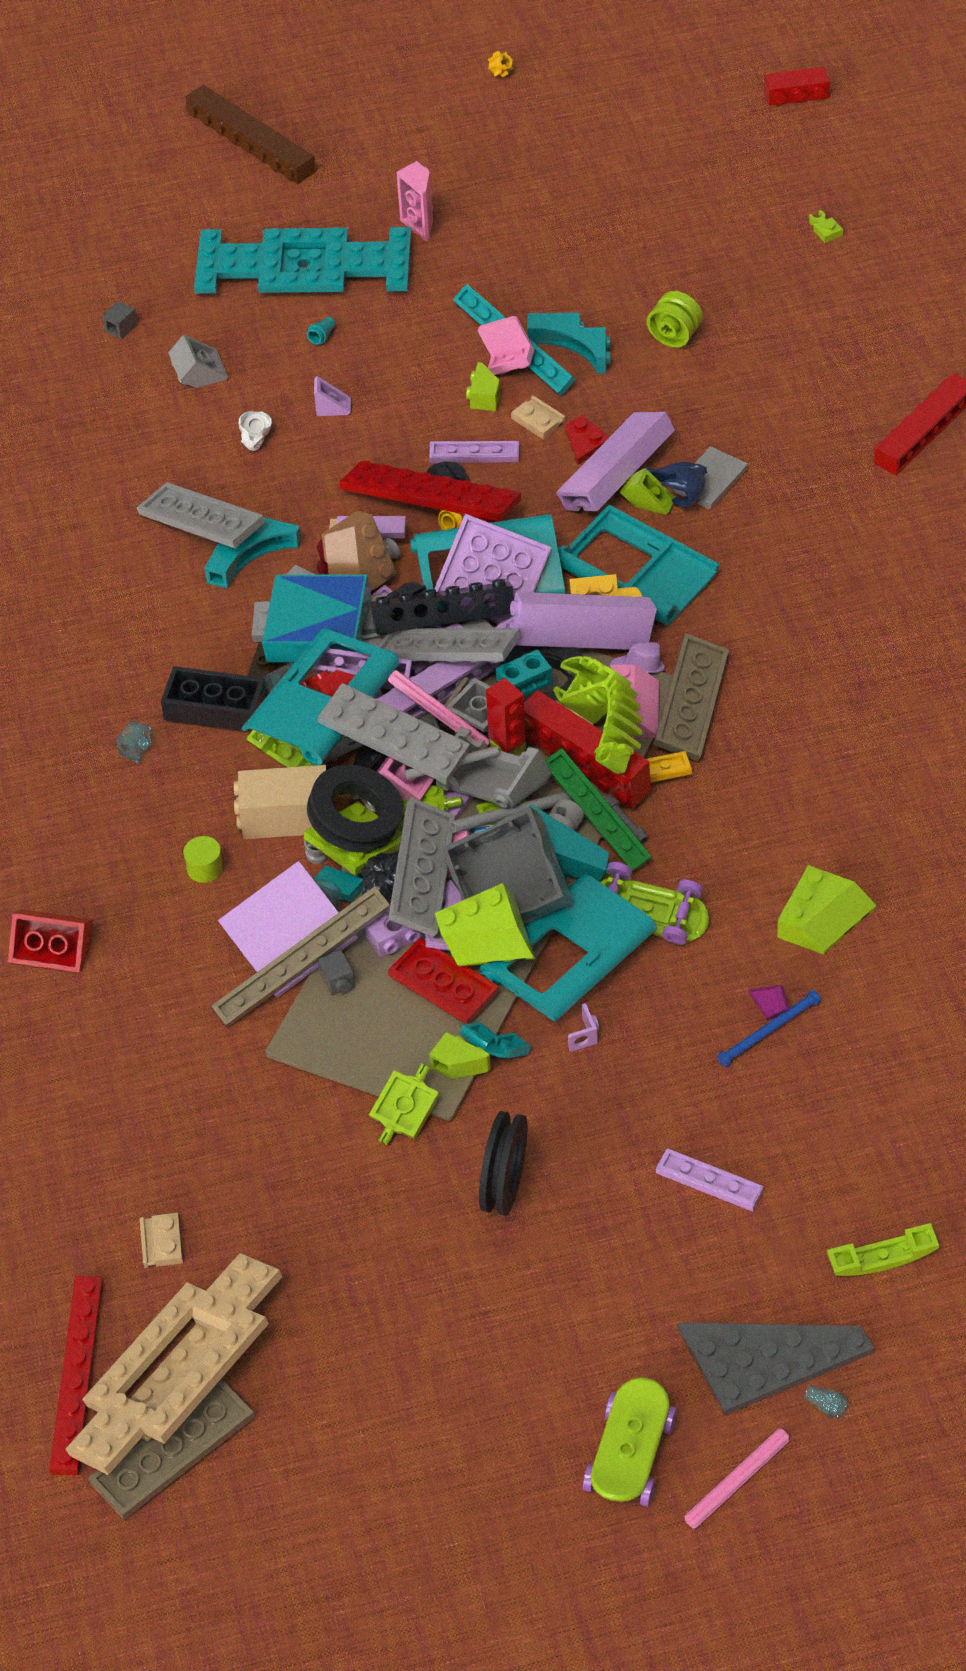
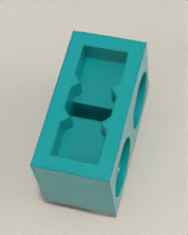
(527, 673)

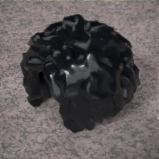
(380, 872)

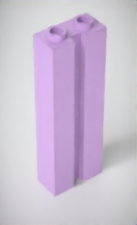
(615, 461)
(581, 620)

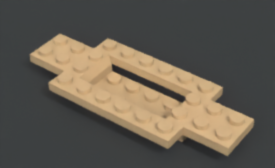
(188, 1373)

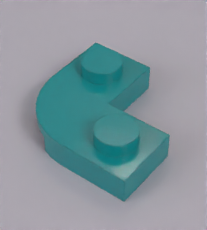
(503, 1045)

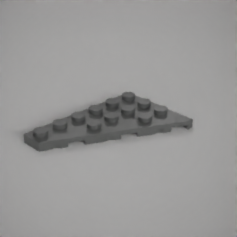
(764, 1359)

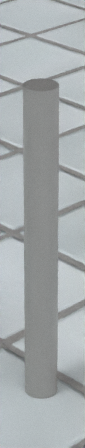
(469, 757)

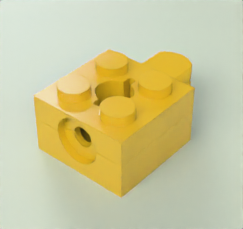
(601, 585)

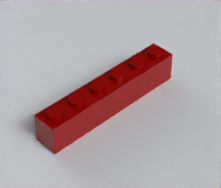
(922, 425)

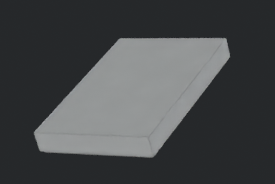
(721, 476)

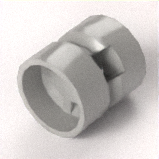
(567, 813)

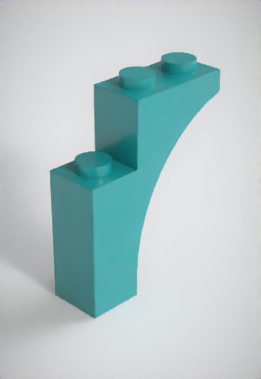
(569, 333)
(269, 537)

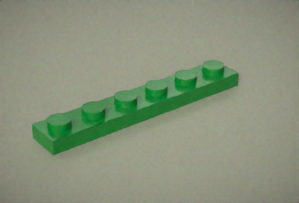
(597, 811)

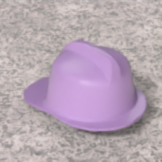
(643, 655)

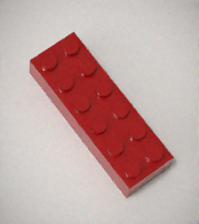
(555, 727)

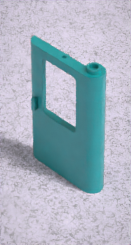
(537, 528)
(669, 578)
(293, 710)
(596, 922)

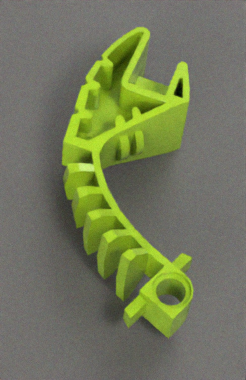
(598, 692)

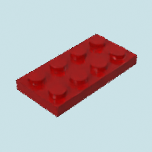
(443, 982)

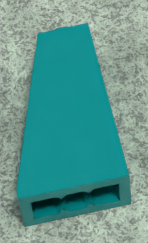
(575, 852)

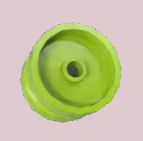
(674, 319)

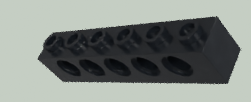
(431, 616)

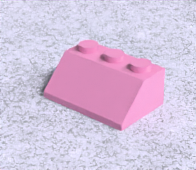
(415, 199)
(647, 697)
(394, 772)

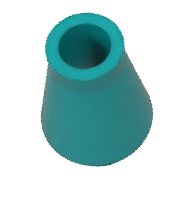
(320, 331)

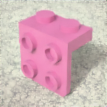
(507, 345)

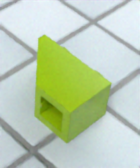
(485, 389)
(457, 1058)

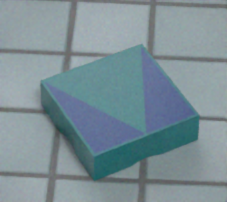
(308, 604)

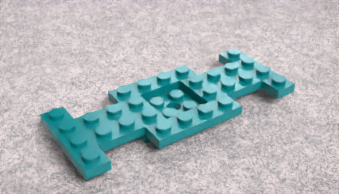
(284, 251)

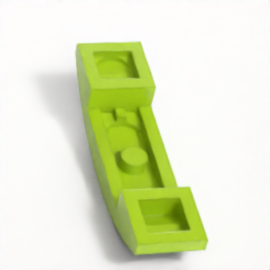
(280, 751)
(885, 1254)

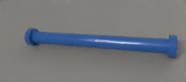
(811, 999)

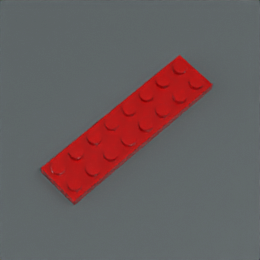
(430, 490)

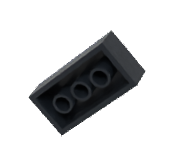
(211, 698)

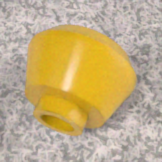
(449, 519)

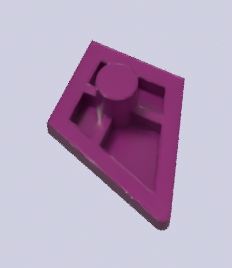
(770, 1000)

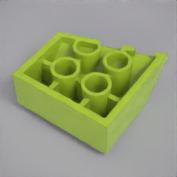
(822, 910)
(485, 928)

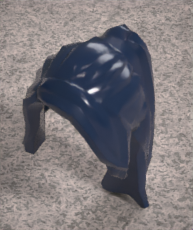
(683, 477)

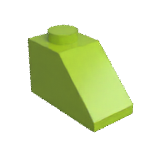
(647, 493)

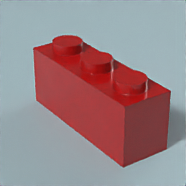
(796, 86)
(505, 715)

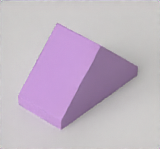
(330, 400)

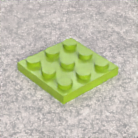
(348, 859)

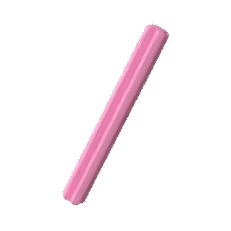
(433, 705)
(736, 1478)

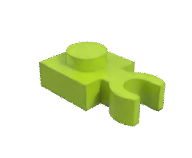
(825, 228)

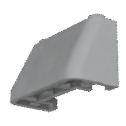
(501, 778)

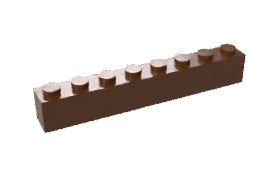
(250, 134)

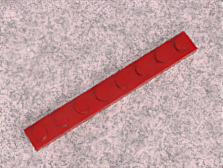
(76, 1372)

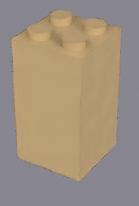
(274, 801)

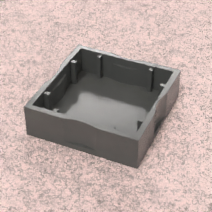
(515, 854)

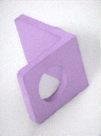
(591, 1032)

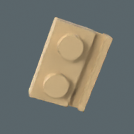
(538, 417)
(161, 1240)

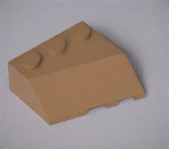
(358, 549)

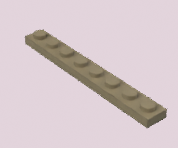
(301, 956)

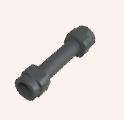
(638, 832)

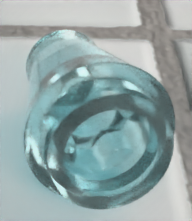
(828, 1401)

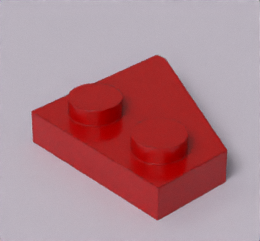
(584, 438)

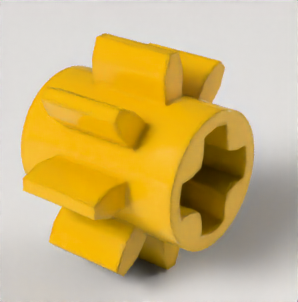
(500, 64)

